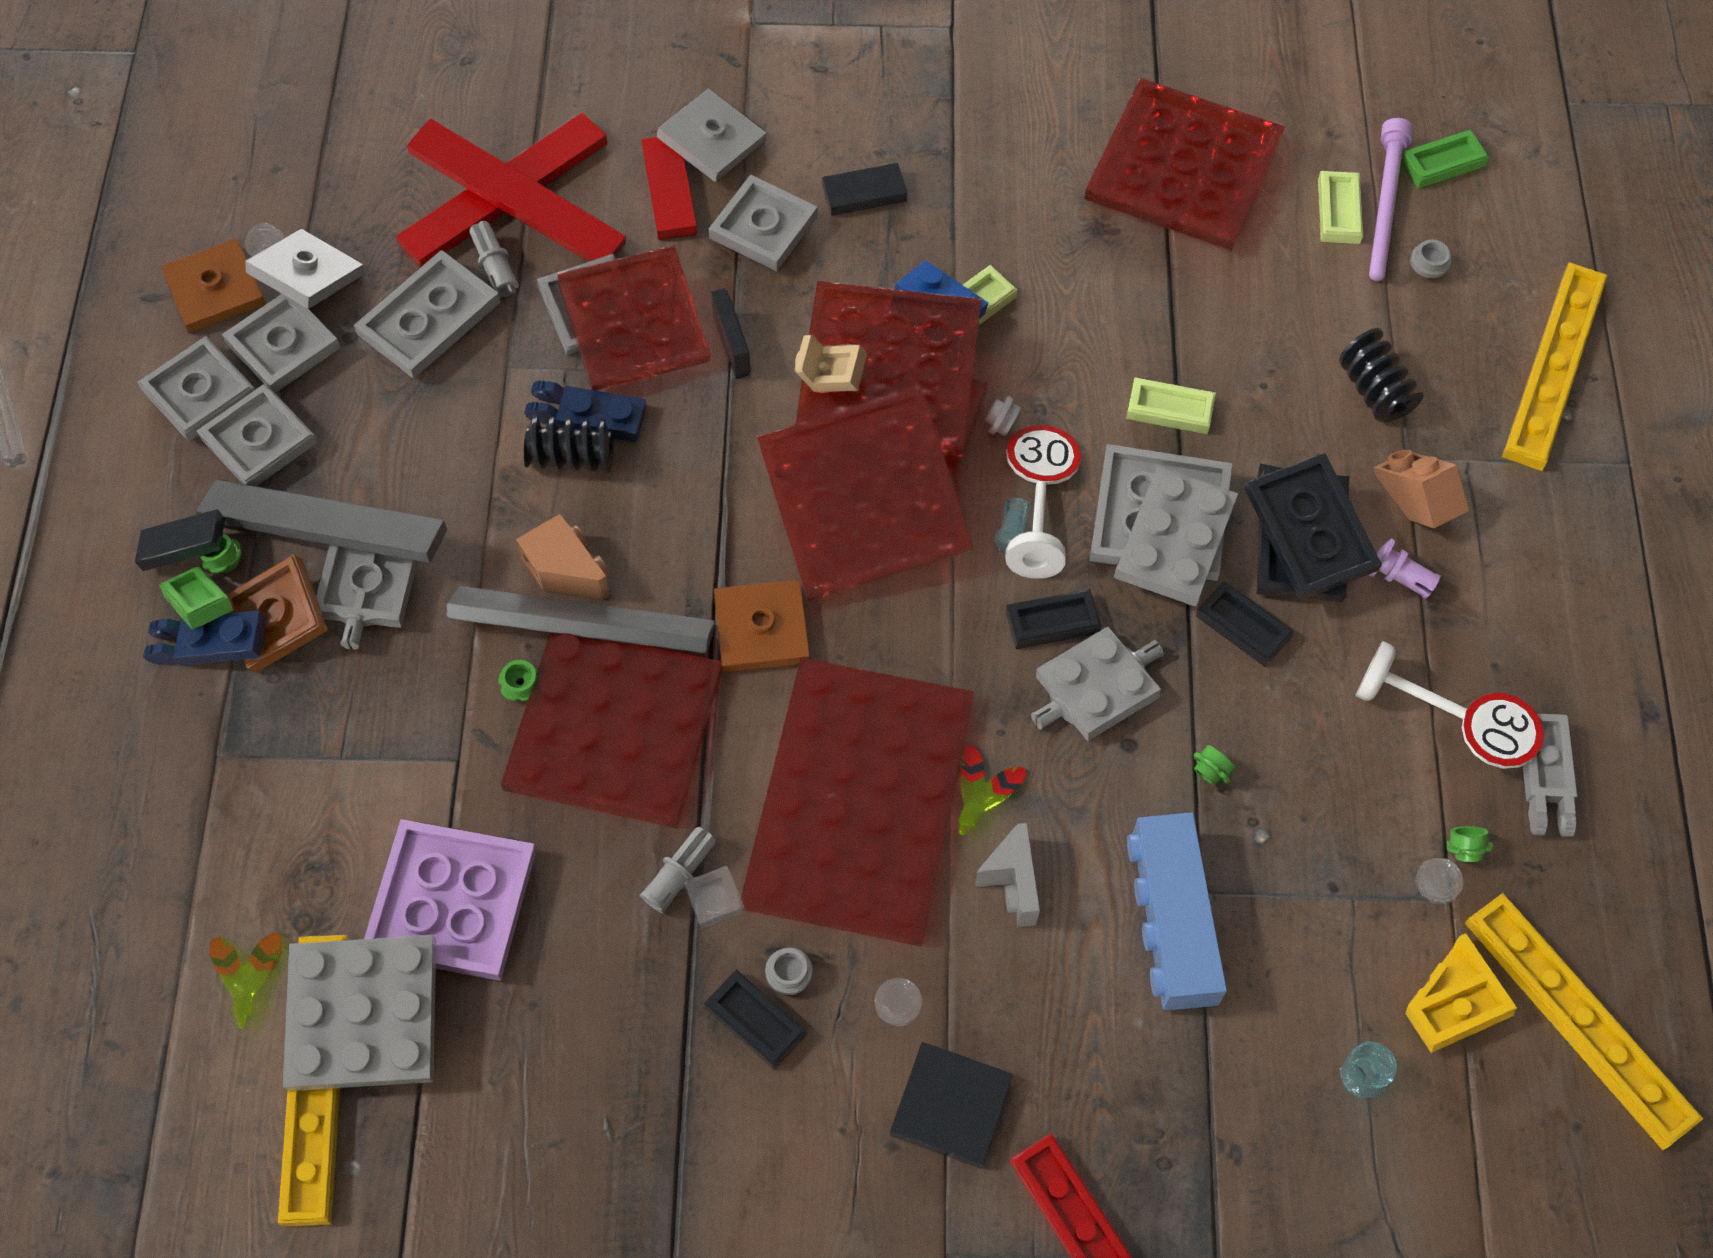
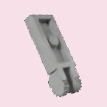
(1552, 778)

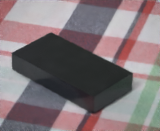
(864, 189)
(731, 333)
(180, 540)
(1053, 619)
(1244, 623)
(755, 1019)

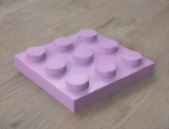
(457, 889)

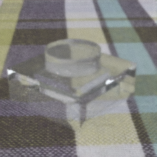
(714, 897)

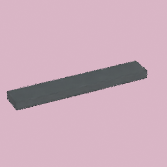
(325, 521)
(581, 619)

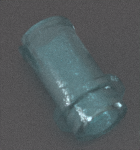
(1013, 522)

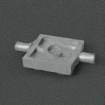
(364, 590)
(1097, 684)

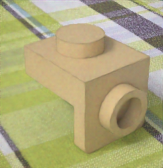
(830, 366)

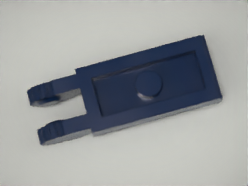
(621, 412)
(220, 640)

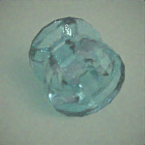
(1374, 1060)

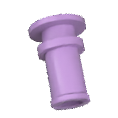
(1406, 571)

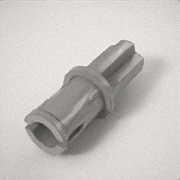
(493, 259)
(678, 870)

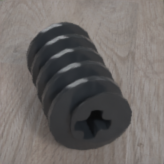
(1379, 377)
(568, 445)

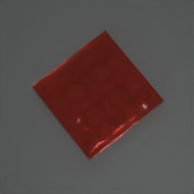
(633, 318)

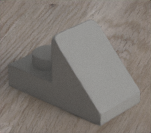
(1013, 865)

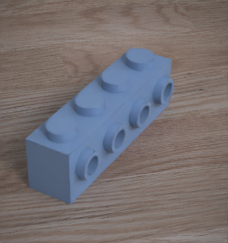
(1177, 912)

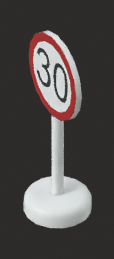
(1045, 458)
(1495, 726)

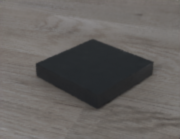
(951, 1105)

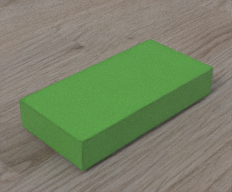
(1444, 159)
(196, 597)

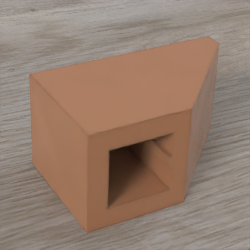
(1423, 487)
(561, 562)

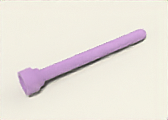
(1395, 138)

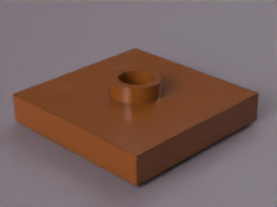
(212, 285)
(290, 607)
(761, 625)

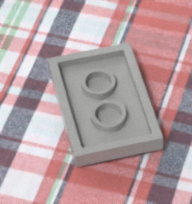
(427, 314)
(1176, 536)

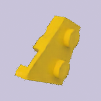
(1459, 998)

